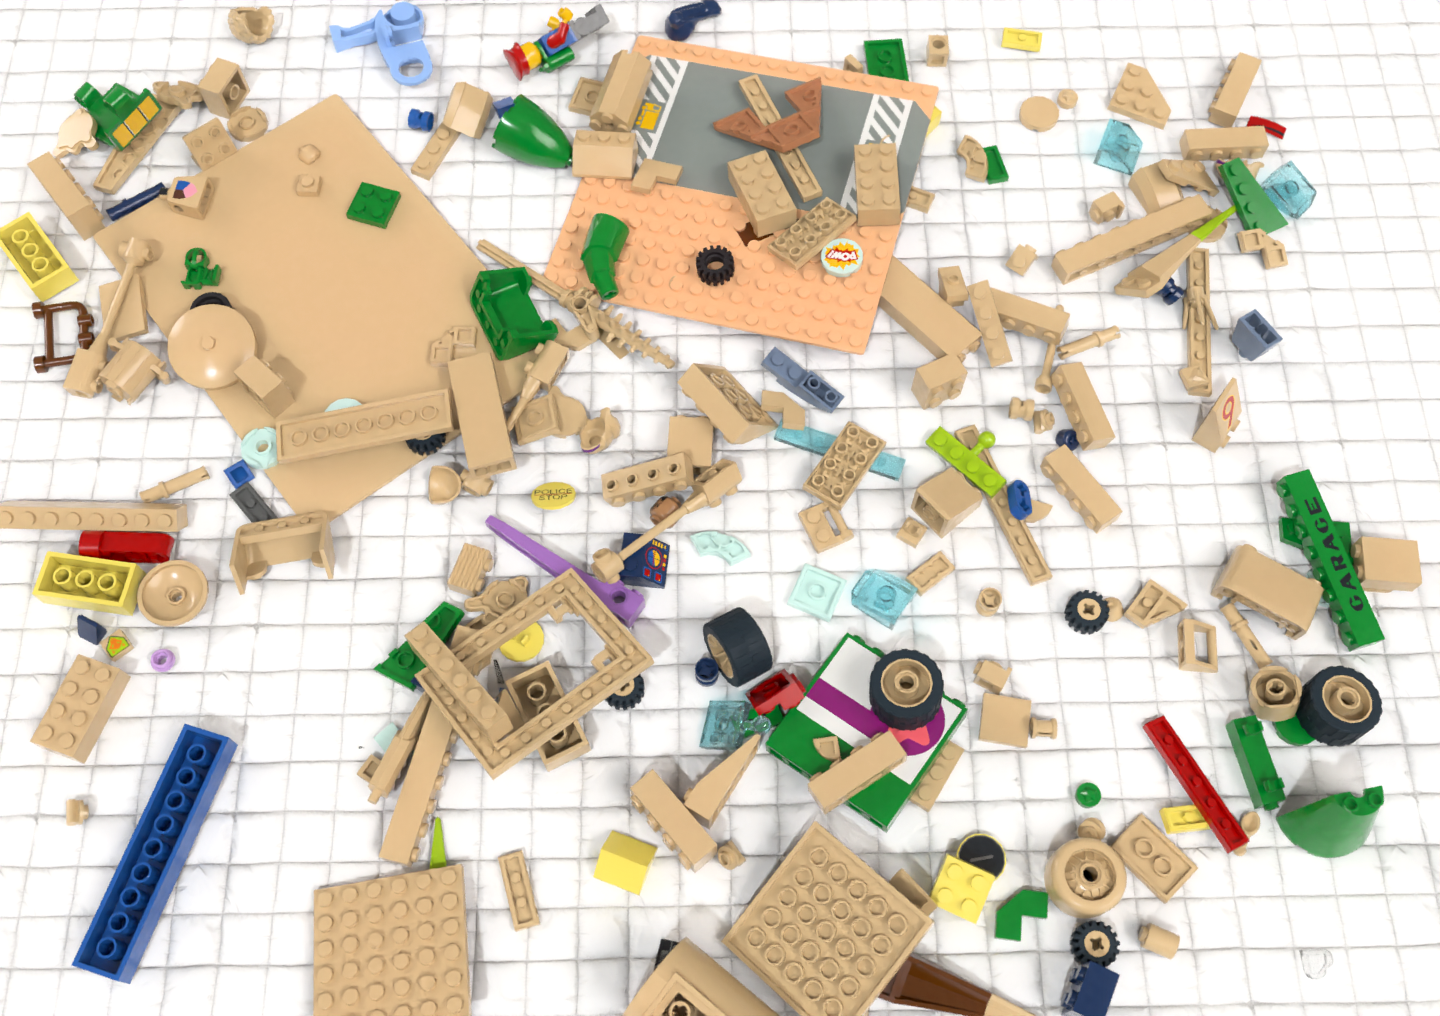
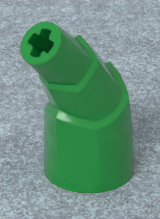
(601, 250)

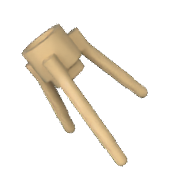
(1196, 299)

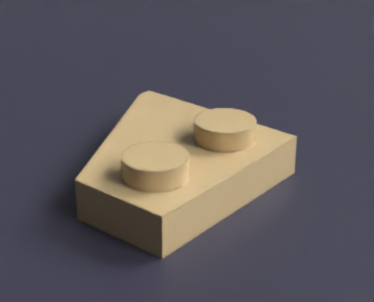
(1153, 605)

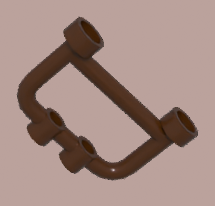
(85, 338)

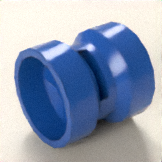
(420, 120)

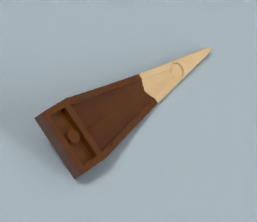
(936, 988)

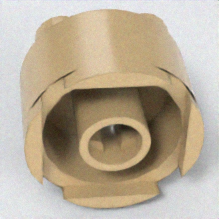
(1275, 694)

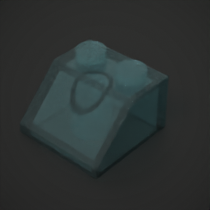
(1119, 148)

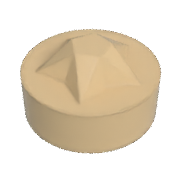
(1067, 99)

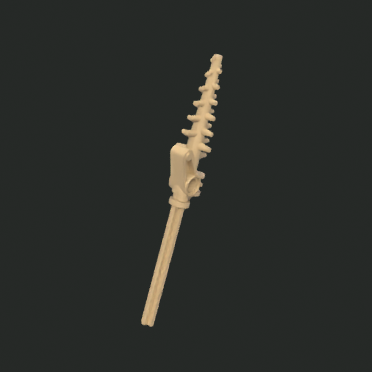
(589, 316)

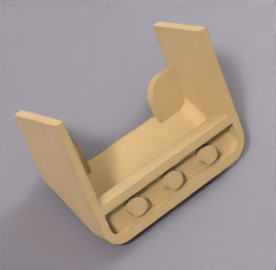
(281, 542)

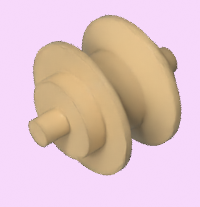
(1092, 829)

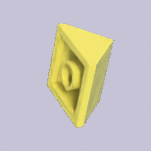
(624, 862)

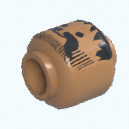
(663, 508)

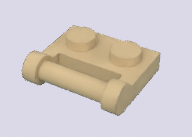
(820, 530)

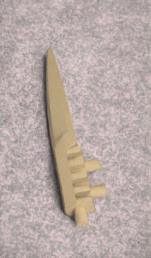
(398, 751)

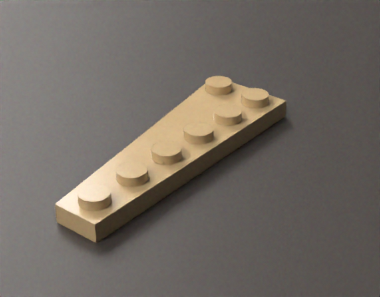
(121, 164)

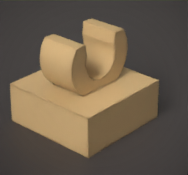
(911, 532)

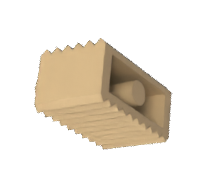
(470, 570)

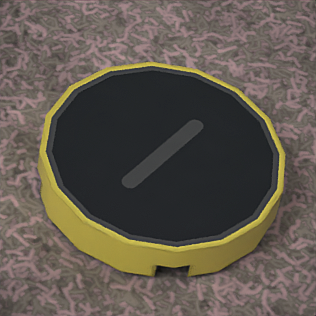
(984, 853)

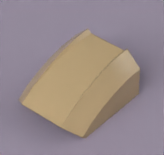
(468, 109)
(1154, 189)

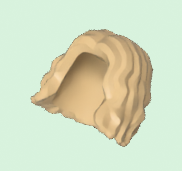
(251, 24)

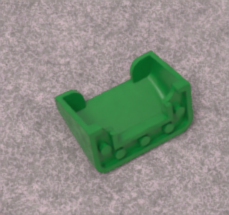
(508, 313)

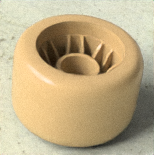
(1072, 891)

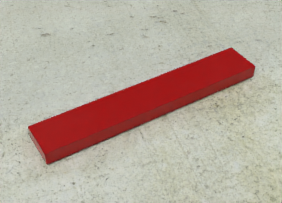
(1196, 784)

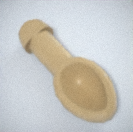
(1250, 825)

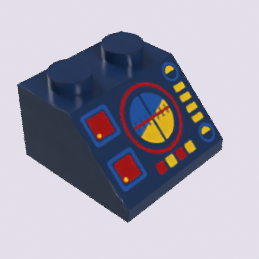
(647, 565)

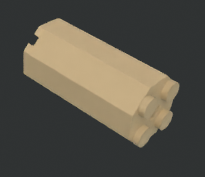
(621, 93)

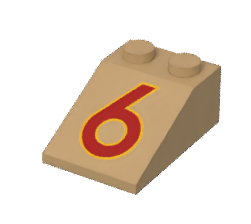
(1220, 419)

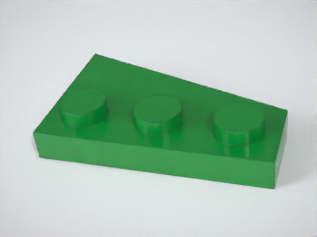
(1288, 536)

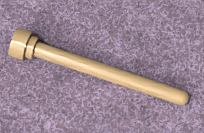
(1044, 382)

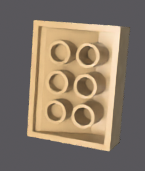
(726, 403)

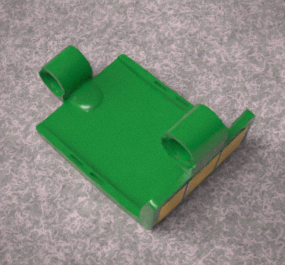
(118, 113)

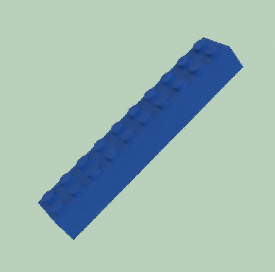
(155, 855)

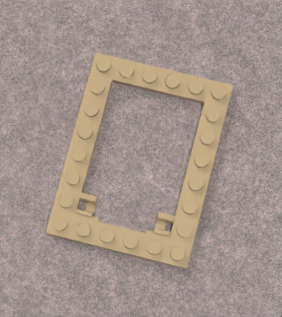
(623, 650)

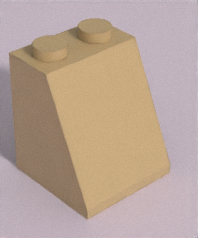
(946, 501)

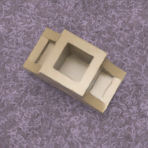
(952, 286)

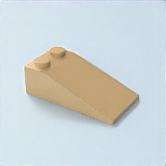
(716, 787)

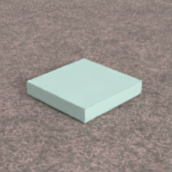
(817, 592)

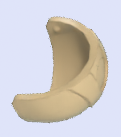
(443, 485)

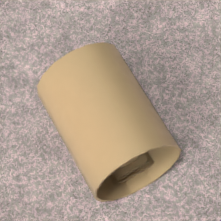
(694, 985)

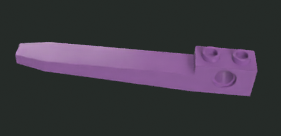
(625, 612)

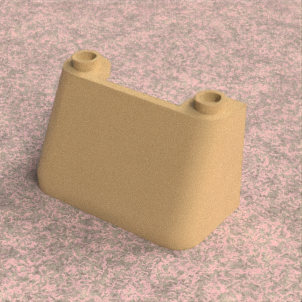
(1270, 590)

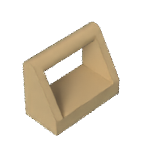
(1186, 646)

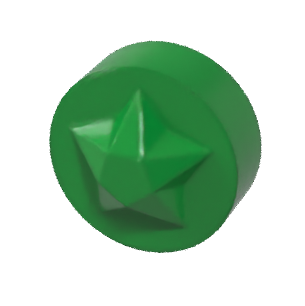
(1088, 795)

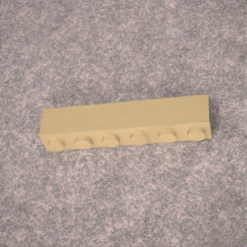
(459, 682)

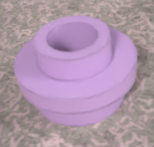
(160, 654)

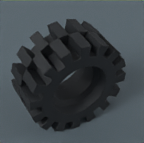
(715, 255)

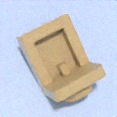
(1022, 259)

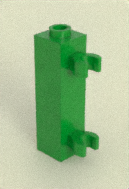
(1256, 763)

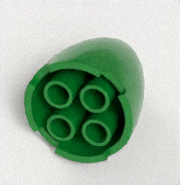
(532, 136)

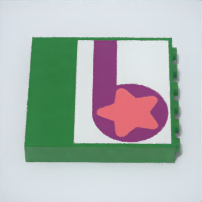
(840, 707)

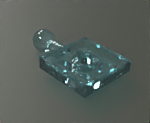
(736, 715)

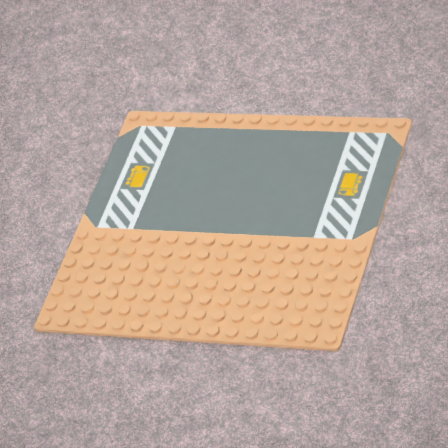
(675, 222)

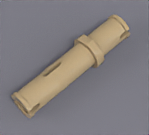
(1097, 339)
(174, 485)
(1245, 634)

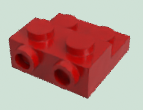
(777, 689)

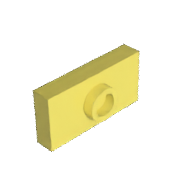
(1021, 39)
(1183, 819)

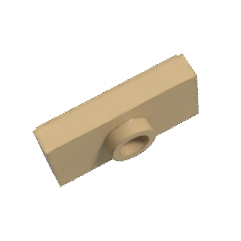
(930, 573)

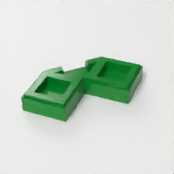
(1009, 918)

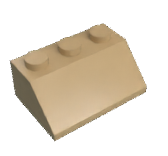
(604, 154)

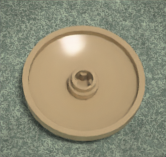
(210, 346)

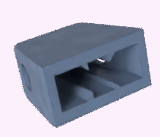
(1254, 336)

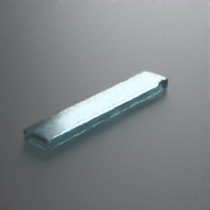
(819, 443)

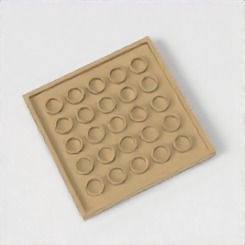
(827, 929)
(393, 946)

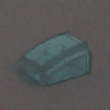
(1289, 190)
(882, 596)

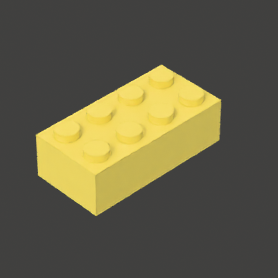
(36, 257)
(89, 583)

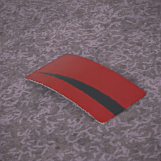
(1270, 127)

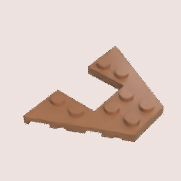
(785, 133)

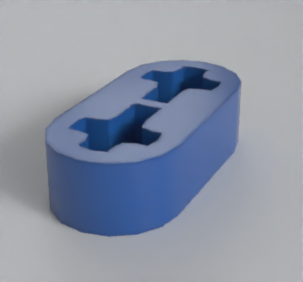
(1019, 500)

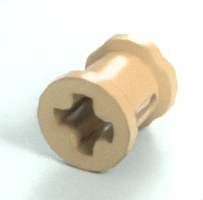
(1043, 728)

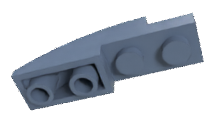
(801, 383)

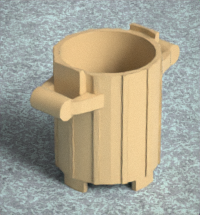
(131, 370)

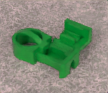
(199, 272)

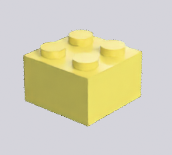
(961, 888)

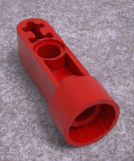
(126, 546)

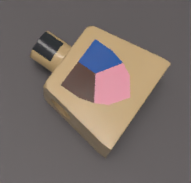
(189, 195)

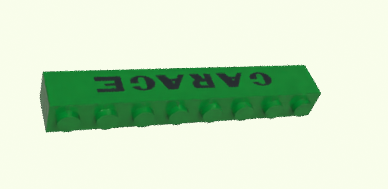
(1329, 561)

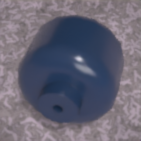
(1067, 437)

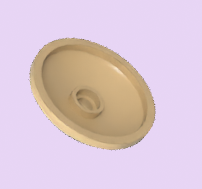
(164, 584)

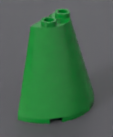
(1333, 824)

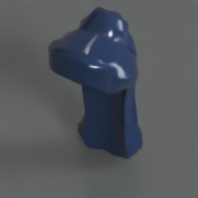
(682, 20)

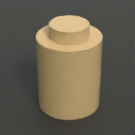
(1159, 940)

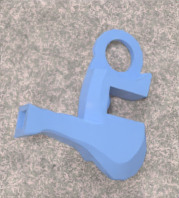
(397, 26)

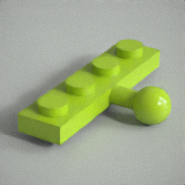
(967, 461)

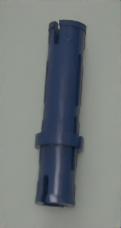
(135, 202)

